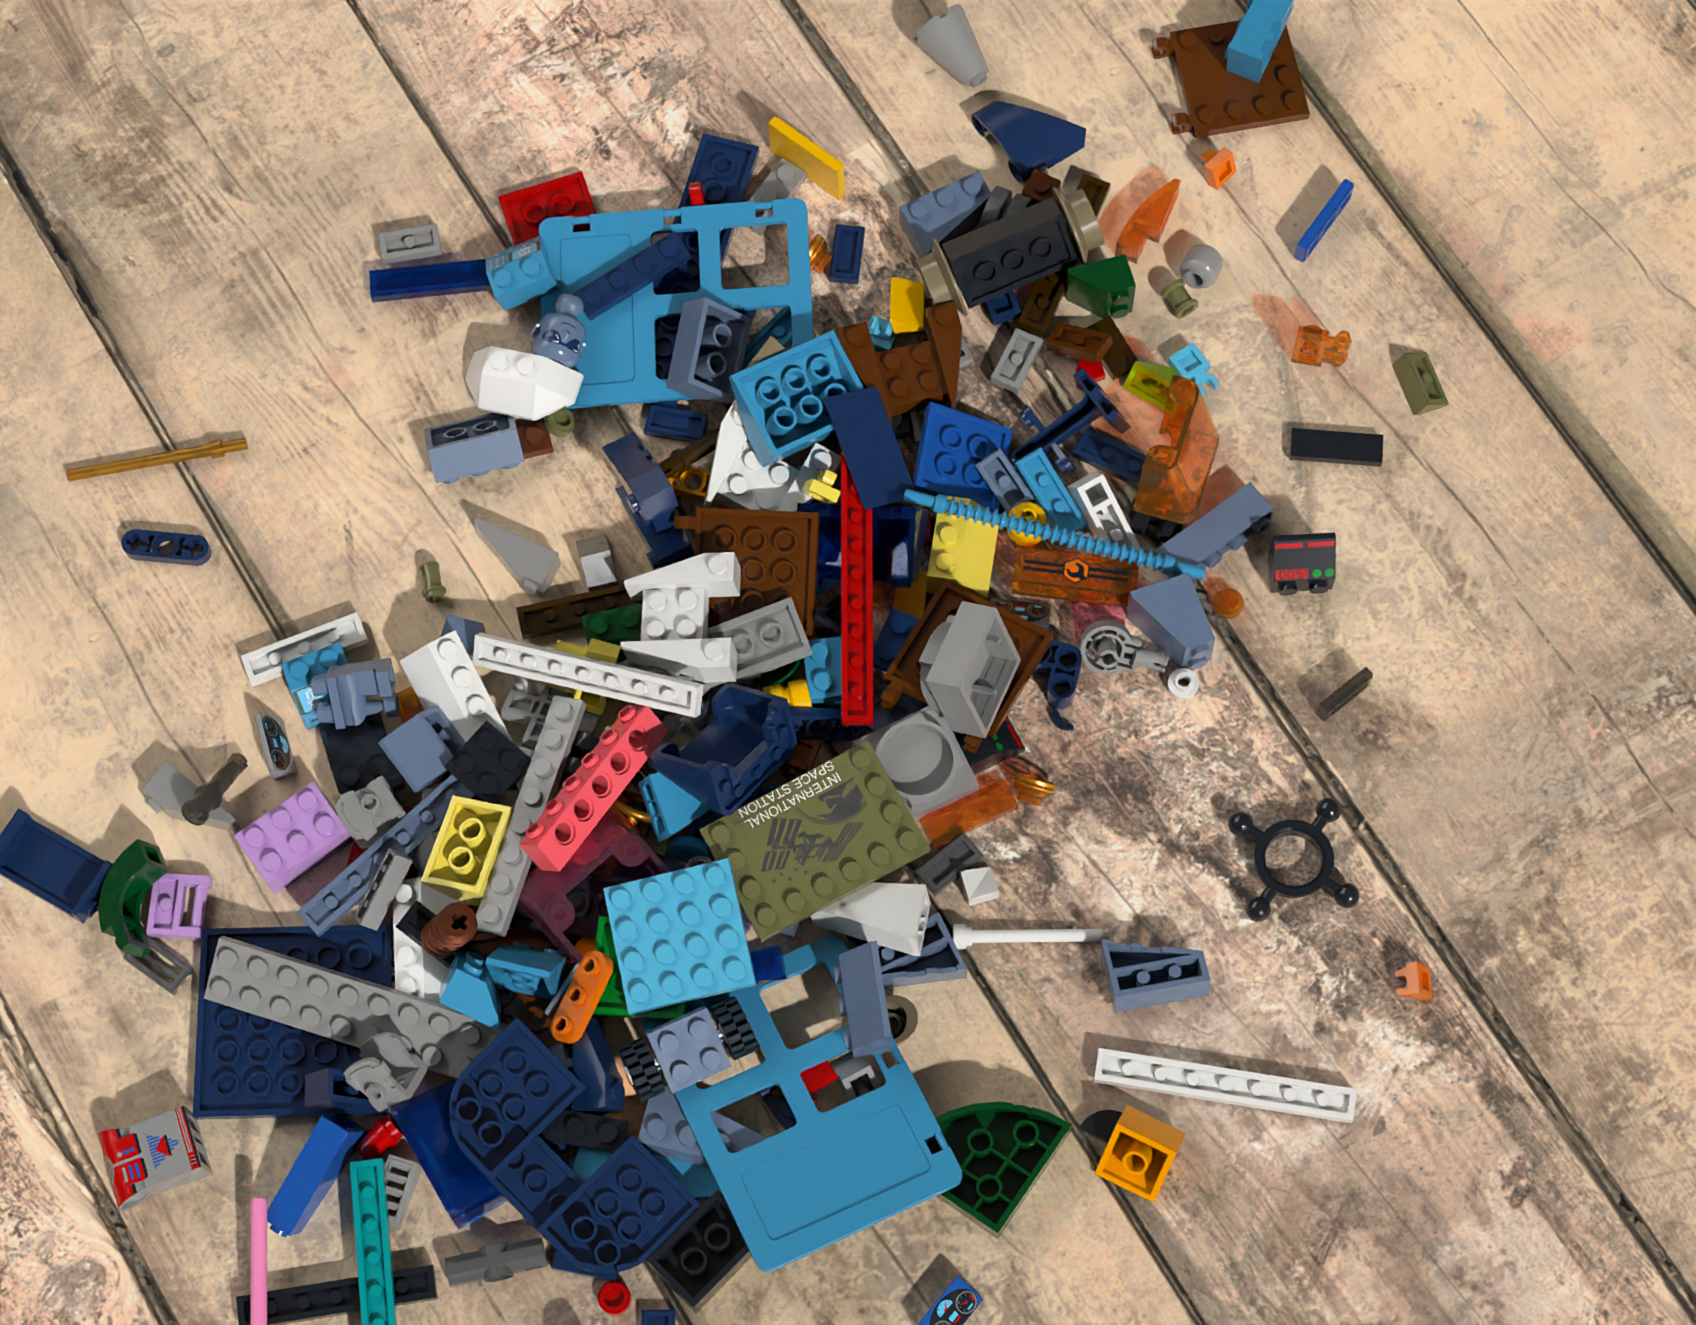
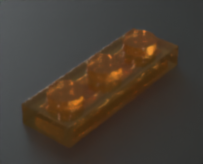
(968, 813)

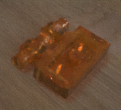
(1315, 346)

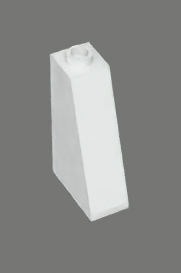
(881, 913)

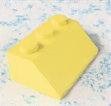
(962, 553)
(466, 849)

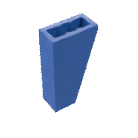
(314, 1173)

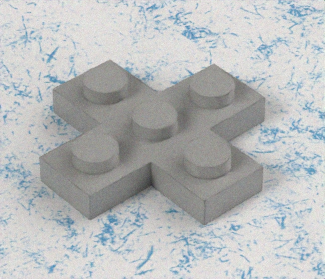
(532, 711)

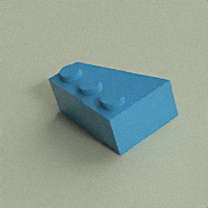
(1257, 37)

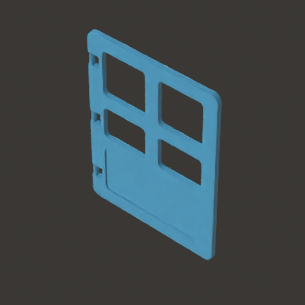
(622, 341)
(834, 1166)

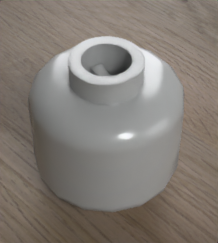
(1201, 266)

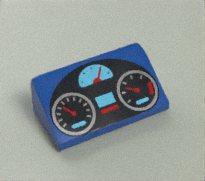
(953, 1306)

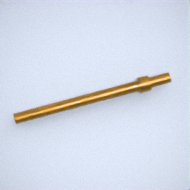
(215, 449)

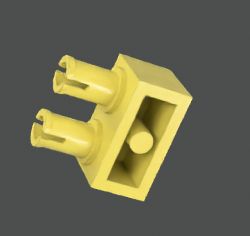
(596, 650)

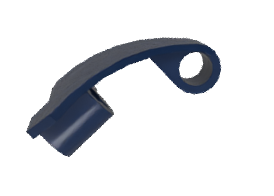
(1028, 136)

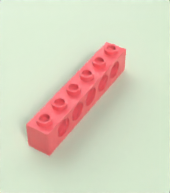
(610, 769)

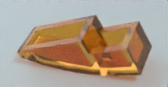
(1148, 221)

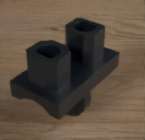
(1140, 521)

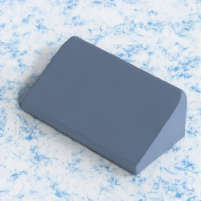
(1003, 480)

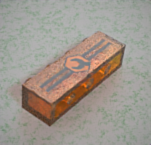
(1073, 577)

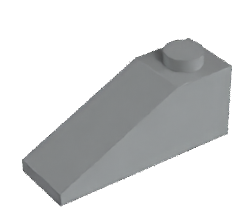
(526, 561)
(171, 789)

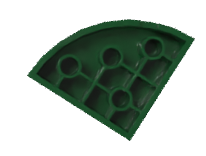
(1000, 1156)

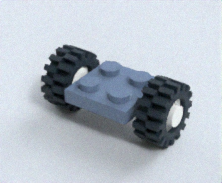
(688, 1049)

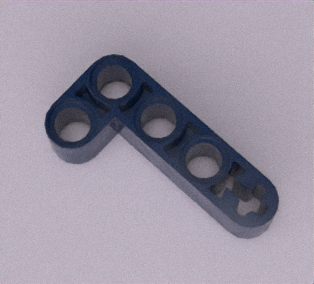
(1060, 675)

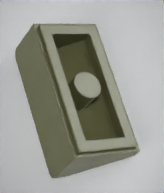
(1419, 383)

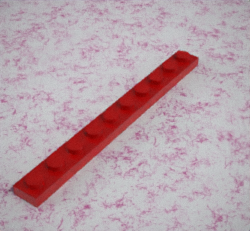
(856, 605)

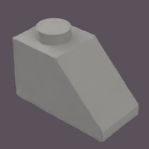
(854, 1075)

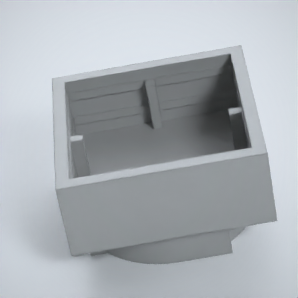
(968, 668)
(923, 761)

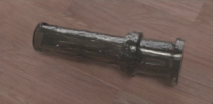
(209, 795)

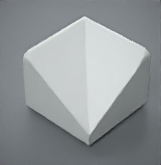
(979, 885)

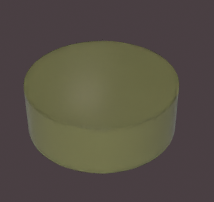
(560, 422)

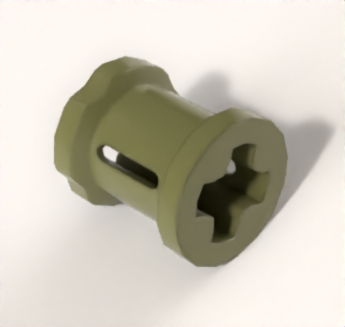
(1179, 298)

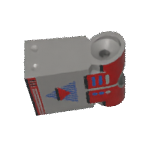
(154, 1156)

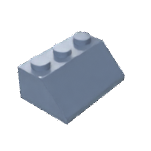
(708, 350)
(473, 447)
(863, 1001)

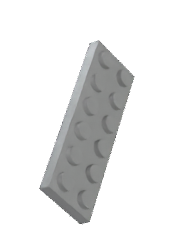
(762, 643)

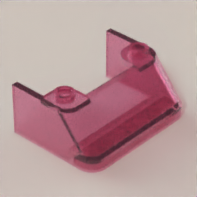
(546, 890)

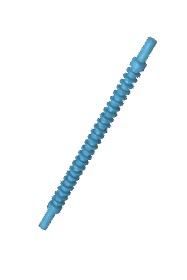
(1167, 564)

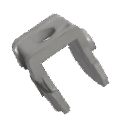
(369, 812)
(386, 1071)

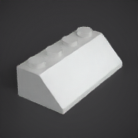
(447, 678)
(414, 968)

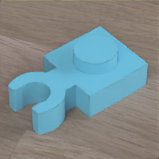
(1193, 365)

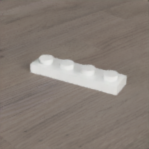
(266, 662)

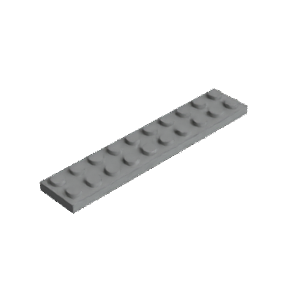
(342, 1005)

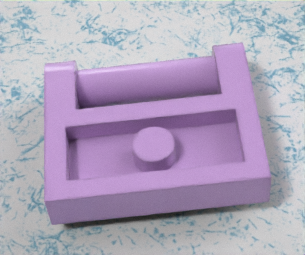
(168, 906)

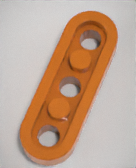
(591, 987)

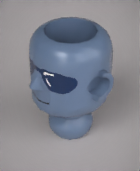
(561, 334)

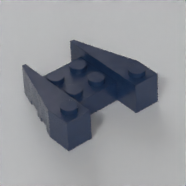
(648, 501)

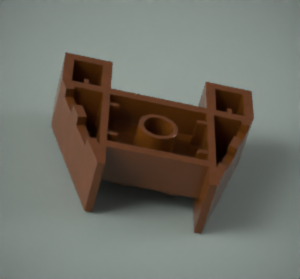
(912, 373)

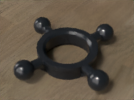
(1327, 811)

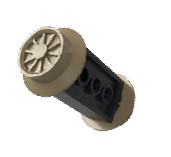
(1011, 251)

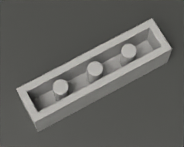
(383, 889)

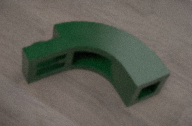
(123, 894)

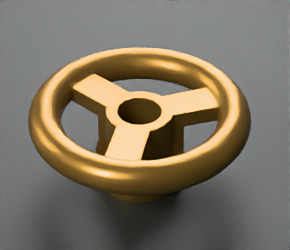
(632, 807)

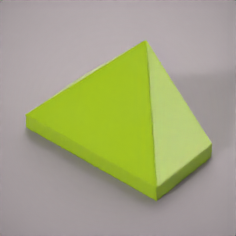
(1150, 382)

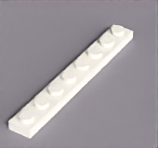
(588, 674)
(1225, 1085)

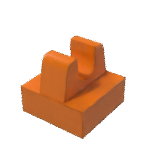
(1218, 166)
(1418, 981)

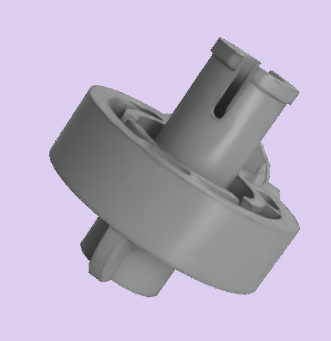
(1117, 649)

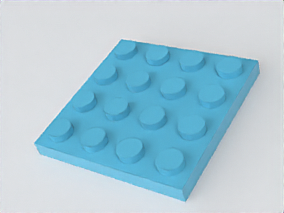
(679, 936)

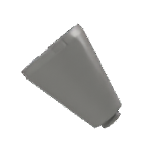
(954, 46)

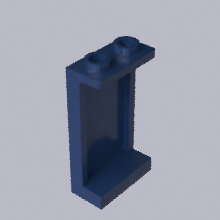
(51, 867)

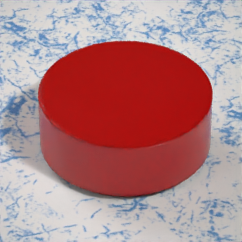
(697, 194)
(614, 1298)

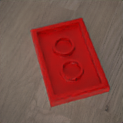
(555, 198)

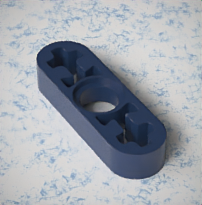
(158, 537)
(826, 732)

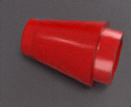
(379, 1138)

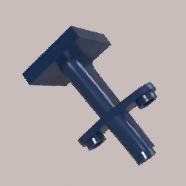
(1085, 412)

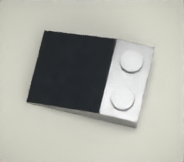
(357, 756)

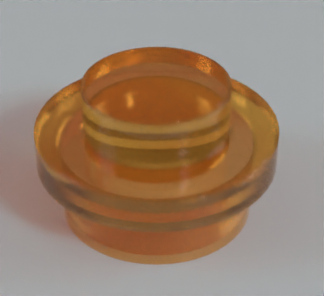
(1228, 603)

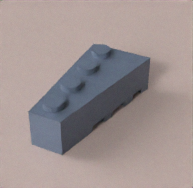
(670, 1136)

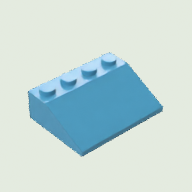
(785, 395)

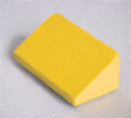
(907, 305)

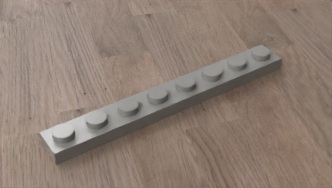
(536, 791)

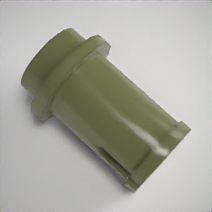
(433, 588)

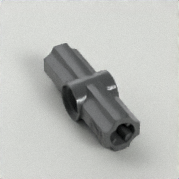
(496, 1262)

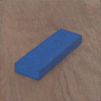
(1324, 220)

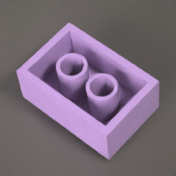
(293, 838)

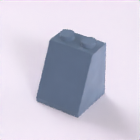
(1173, 620)

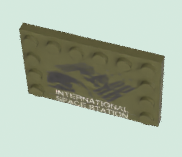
(815, 840)

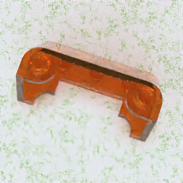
(1177, 474)

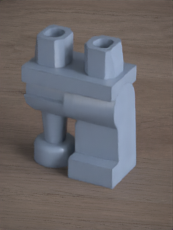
(348, 691)

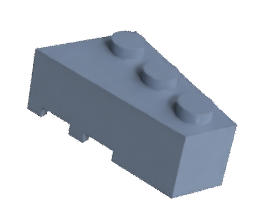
(944, 212)
(937, 961)
(1152, 976)

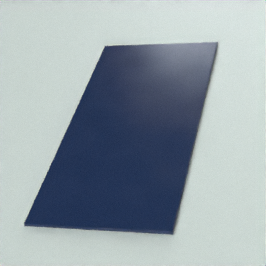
(869, 447)

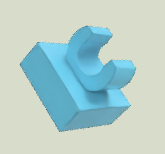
(881, 334)

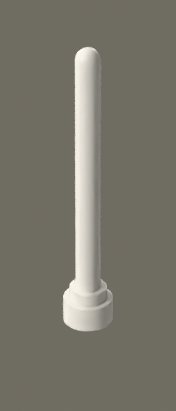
(965, 936)

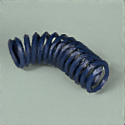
(1058, 721)

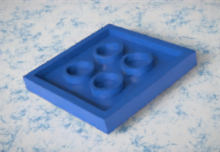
(950, 449)

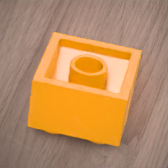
(1140, 1153)

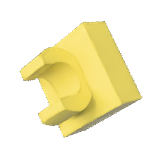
(822, 488)

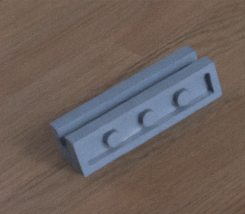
(1220, 530)

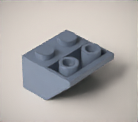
(423, 748)

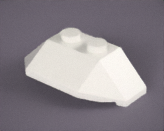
(520, 383)

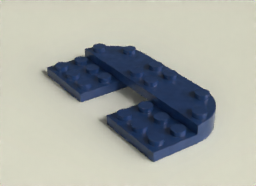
(594, 1224)

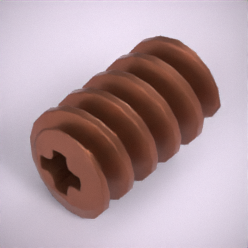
(449, 930)

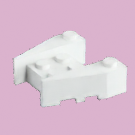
(743, 482)
(677, 617)

